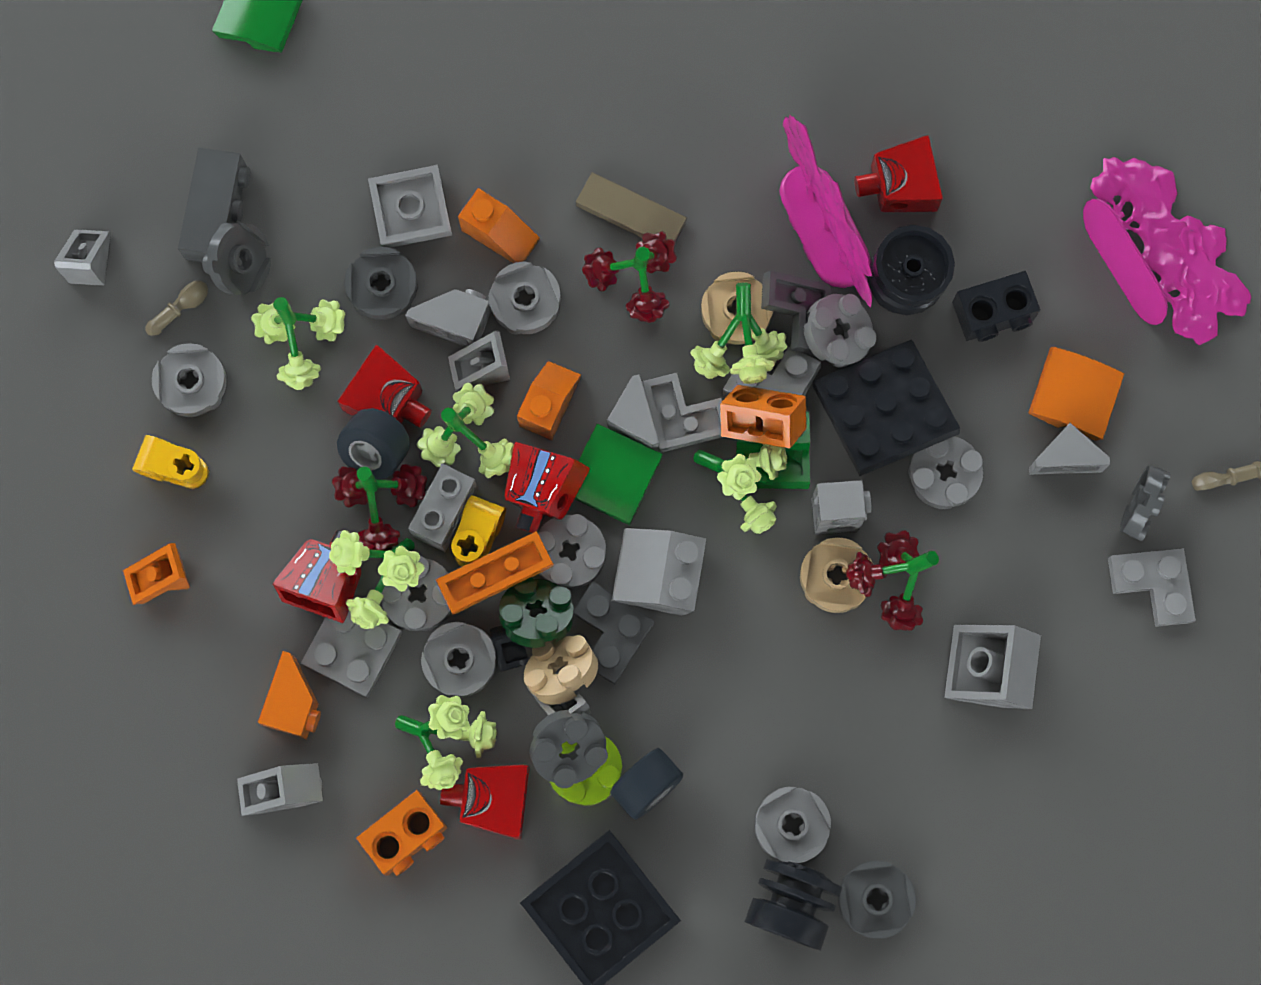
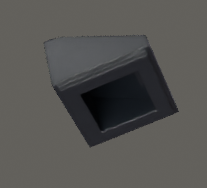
(508, 653)

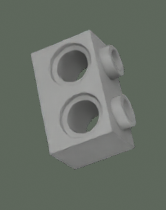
(839, 507)
(442, 508)

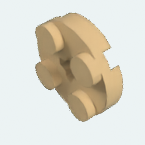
(721, 296)
(820, 588)
(579, 669)

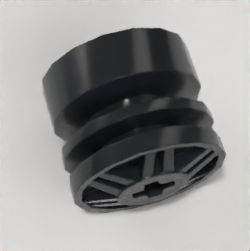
(793, 903)

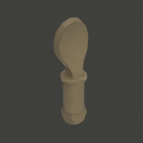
(189, 297)
(1212, 479)

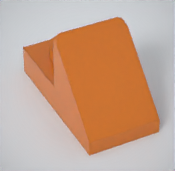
(156, 575)

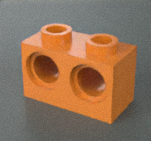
(763, 416)
(397, 825)

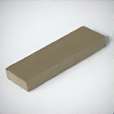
(628, 209)

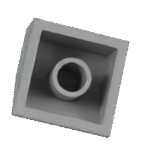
(659, 570)
(993, 665)

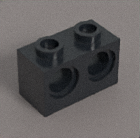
(992, 299)

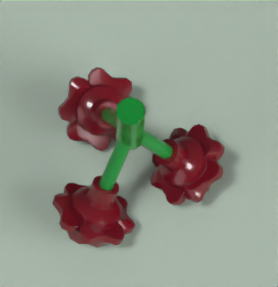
(651, 256)
(360, 487)
(896, 555)

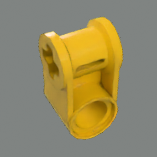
(166, 462)
(478, 526)

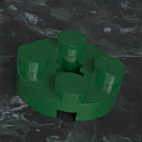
(532, 594)

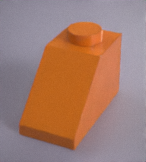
(497, 227)
(547, 400)
(290, 701)

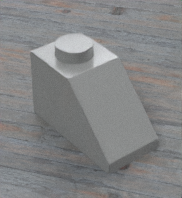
(452, 316)
(280, 789)

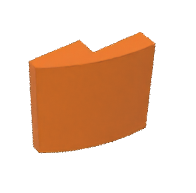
(1076, 392)

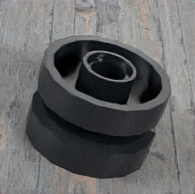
(922, 252)

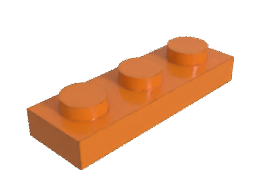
(494, 573)

